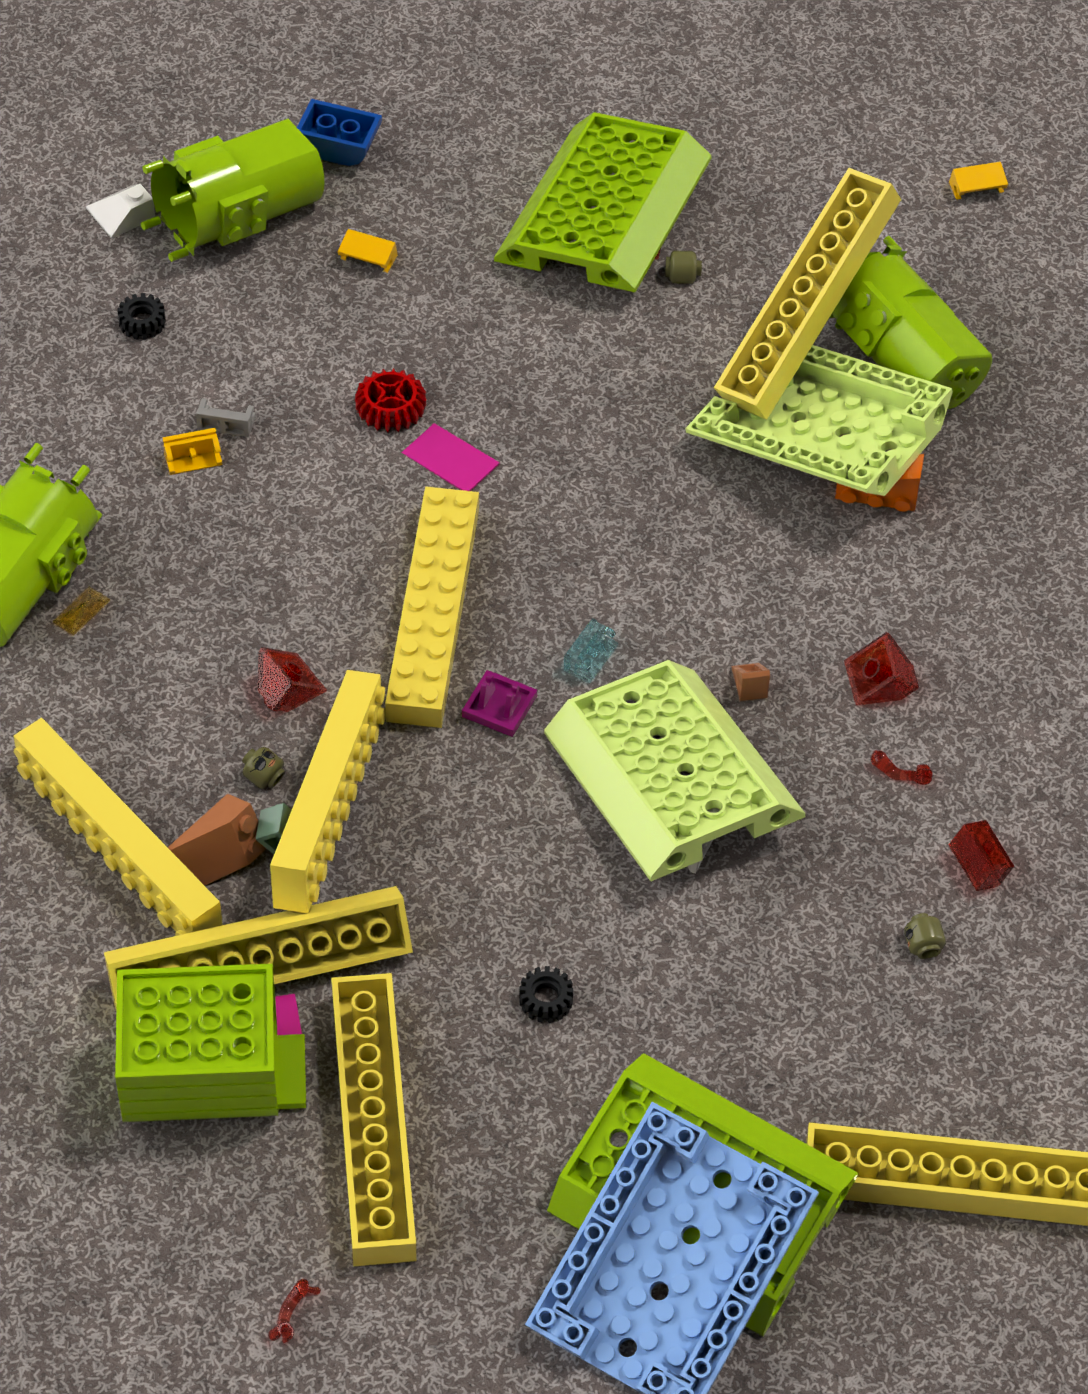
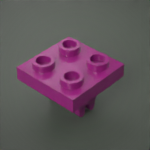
(499, 703)

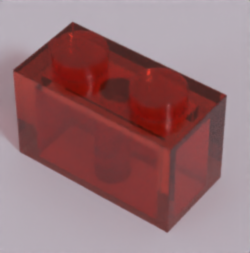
(981, 855)

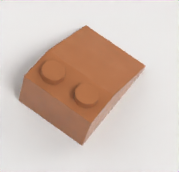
(220, 840)

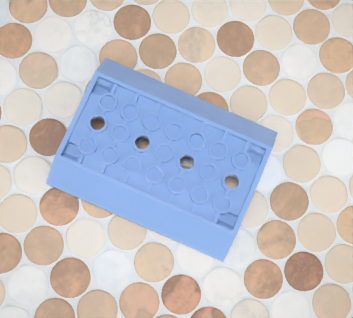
(637, 1242)

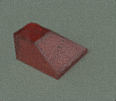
(880, 672)
(285, 680)

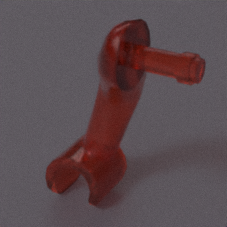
(922, 775)
(295, 1295)

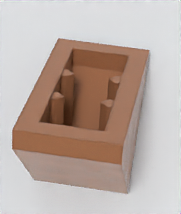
(751, 681)

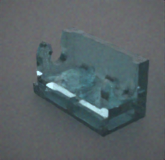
(590, 651)

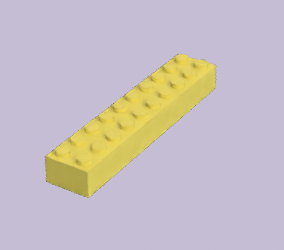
(808, 293)
(432, 608)
(327, 792)
(114, 831)
(296, 943)
(373, 1120)
(959, 1173)

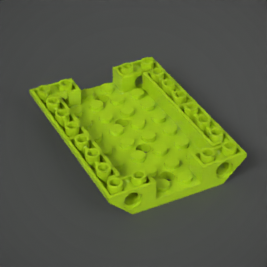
(632, 209)
(724, 1121)

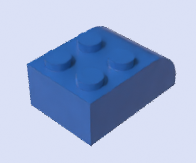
(339, 132)

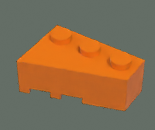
(901, 496)

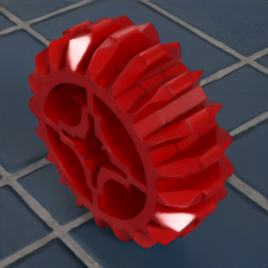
(391, 406)

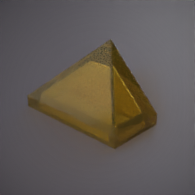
(81, 610)

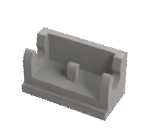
(225, 420)

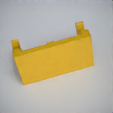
(978, 178)
(368, 249)
(192, 451)

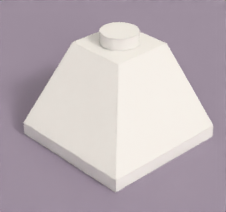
(123, 210)

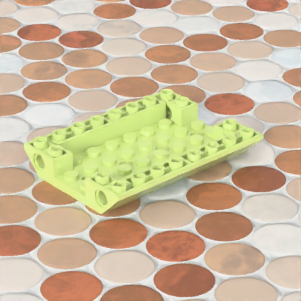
(832, 399)
(638, 778)

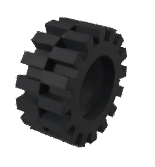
(141, 305)
(548, 979)

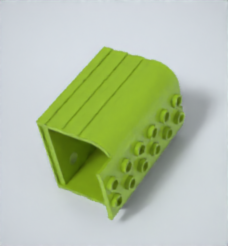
(204, 1045)

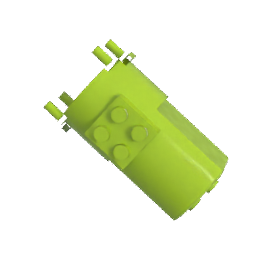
(234, 185)
(909, 326)
(39, 537)

